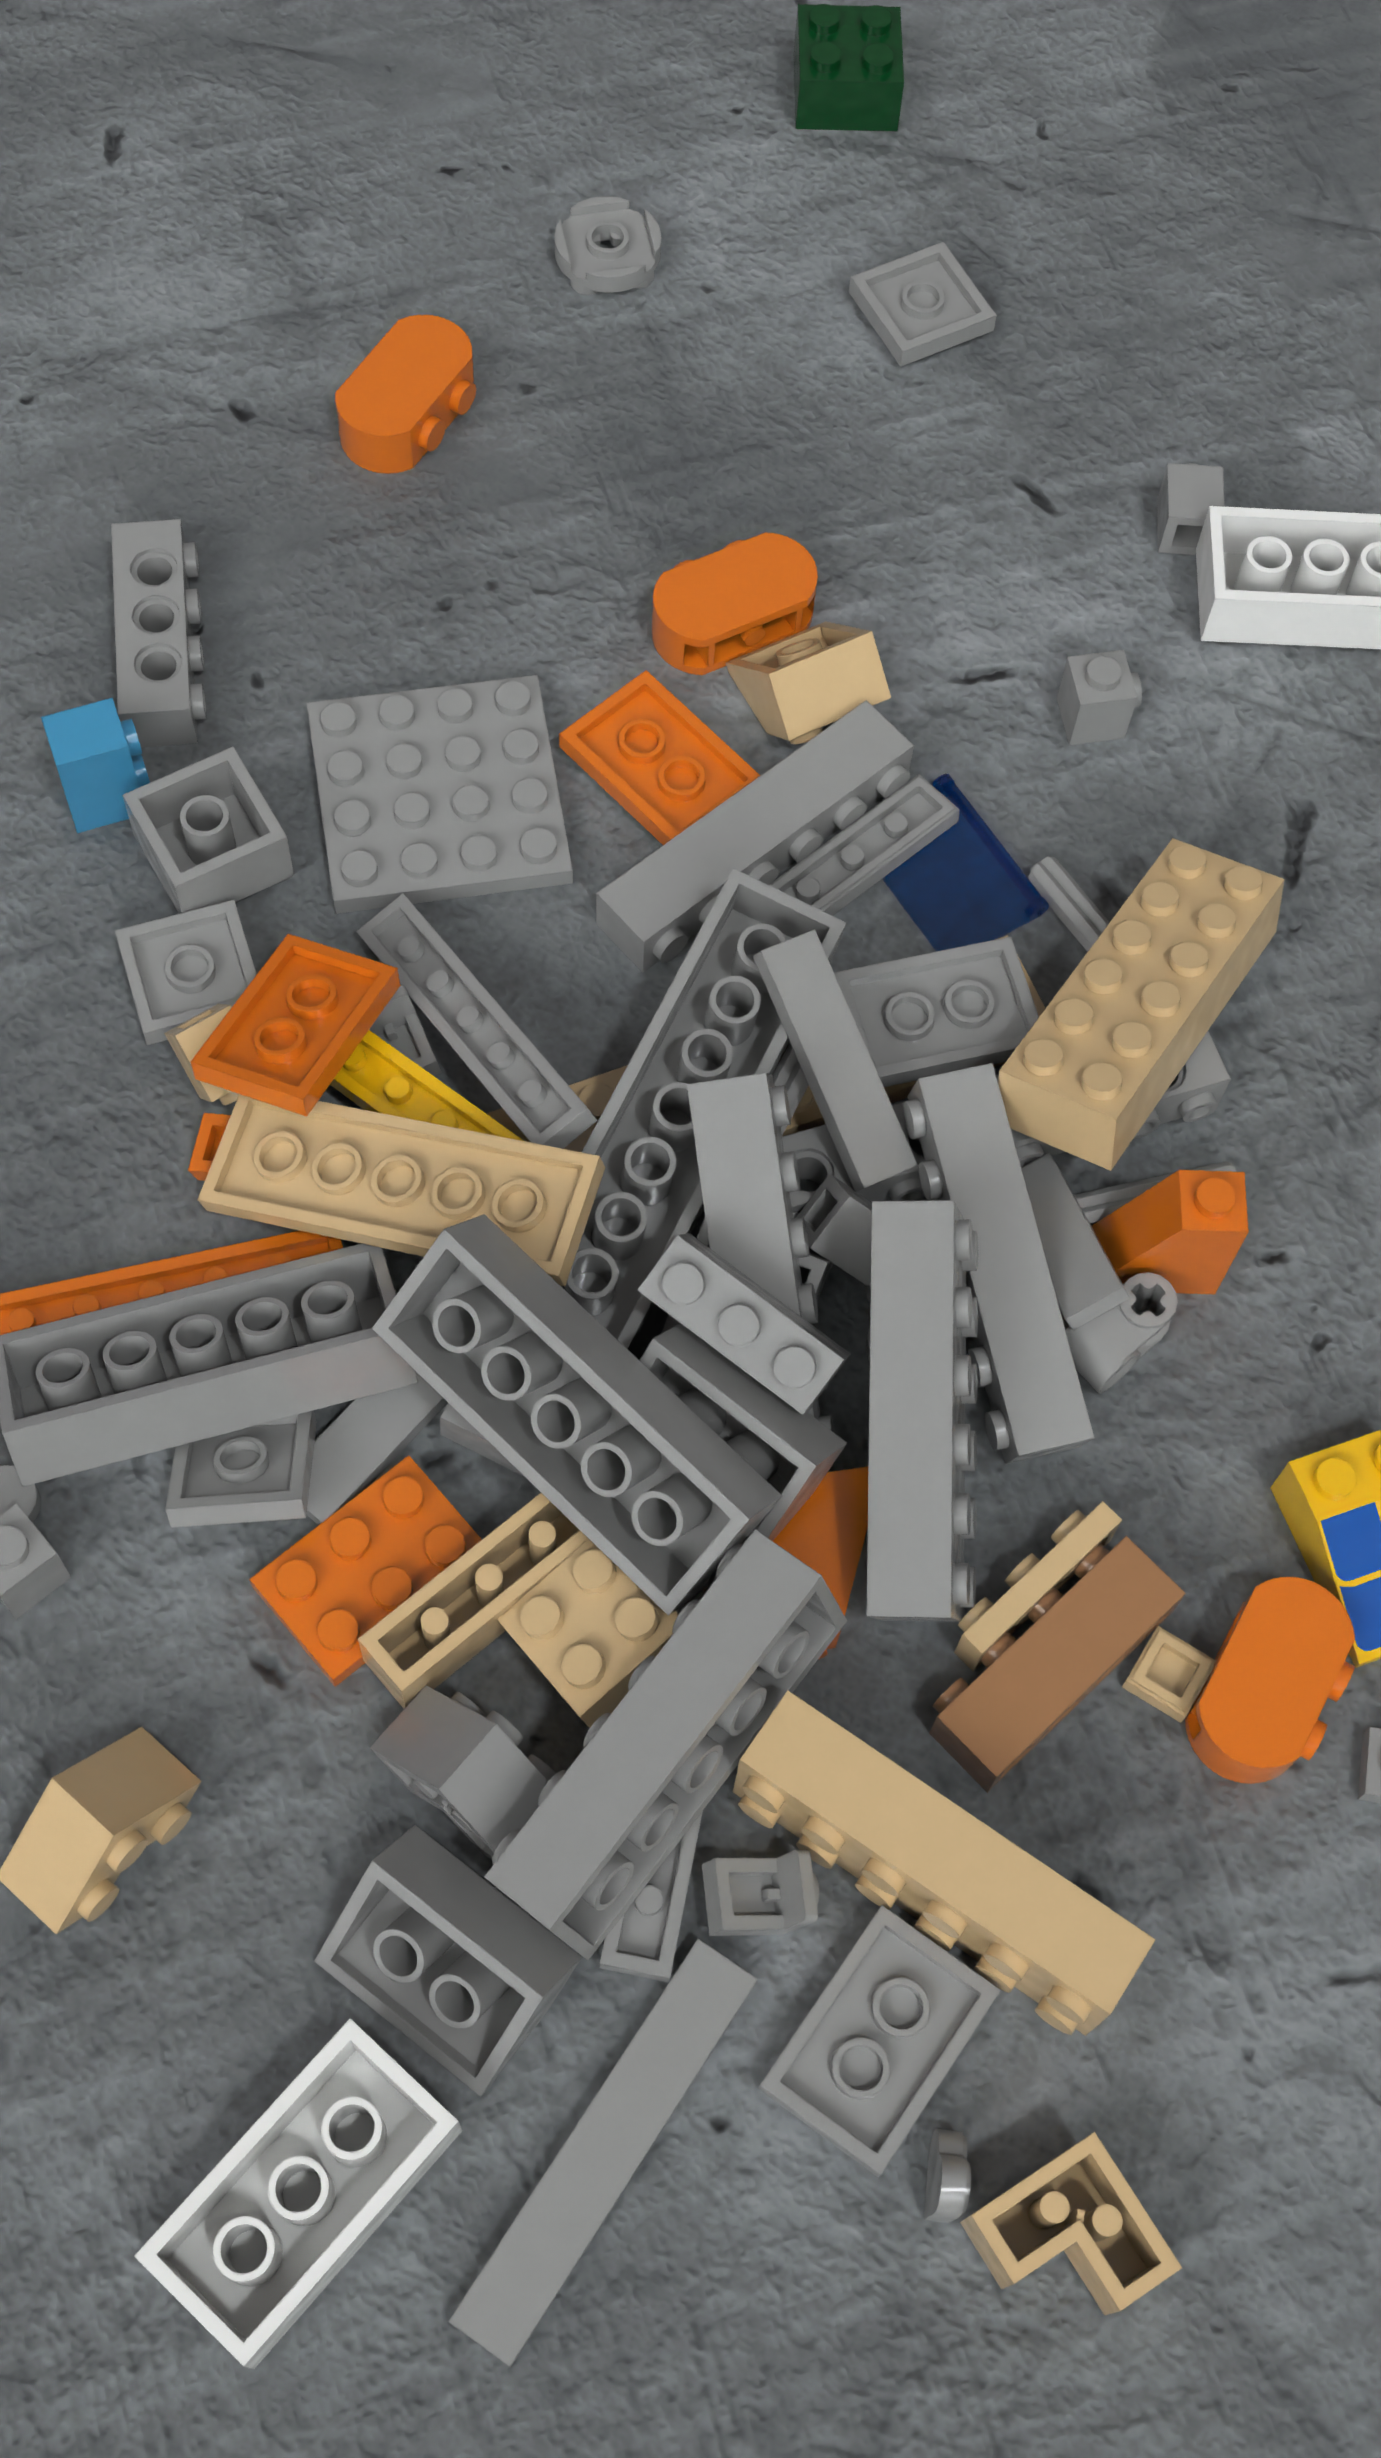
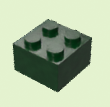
(848, 67)

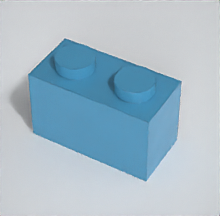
(95, 761)

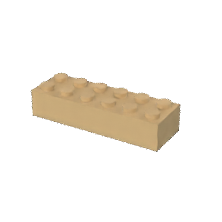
(1139, 1003)
(939, 1867)

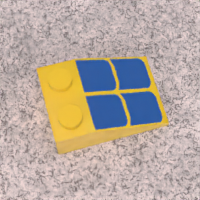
(1336, 1521)

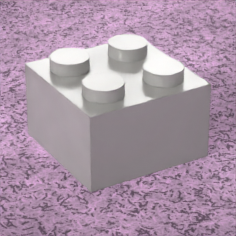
(209, 833)

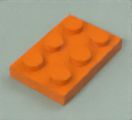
(655, 757)
(296, 1024)
(363, 1565)

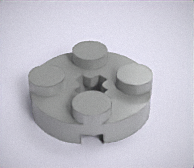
(607, 269)

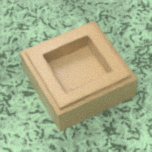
(1169, 1674)

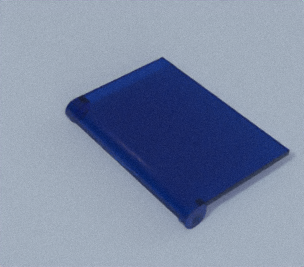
(964, 882)

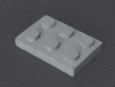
(940, 1009)
(879, 2040)

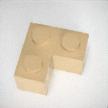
(96, 1826)
(1080, 2208)

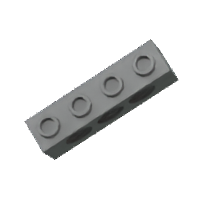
(155, 631)

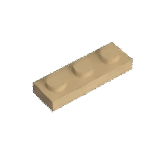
(1034, 1580)

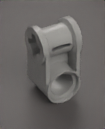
(1120, 1337)

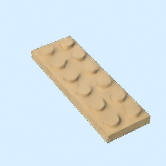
(398, 1180)

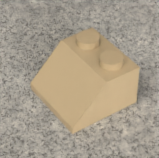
(810, 679)

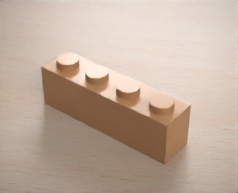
(1055, 1662)

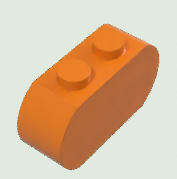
(406, 394)
(733, 602)
(1272, 1681)

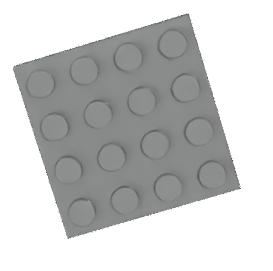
(438, 793)

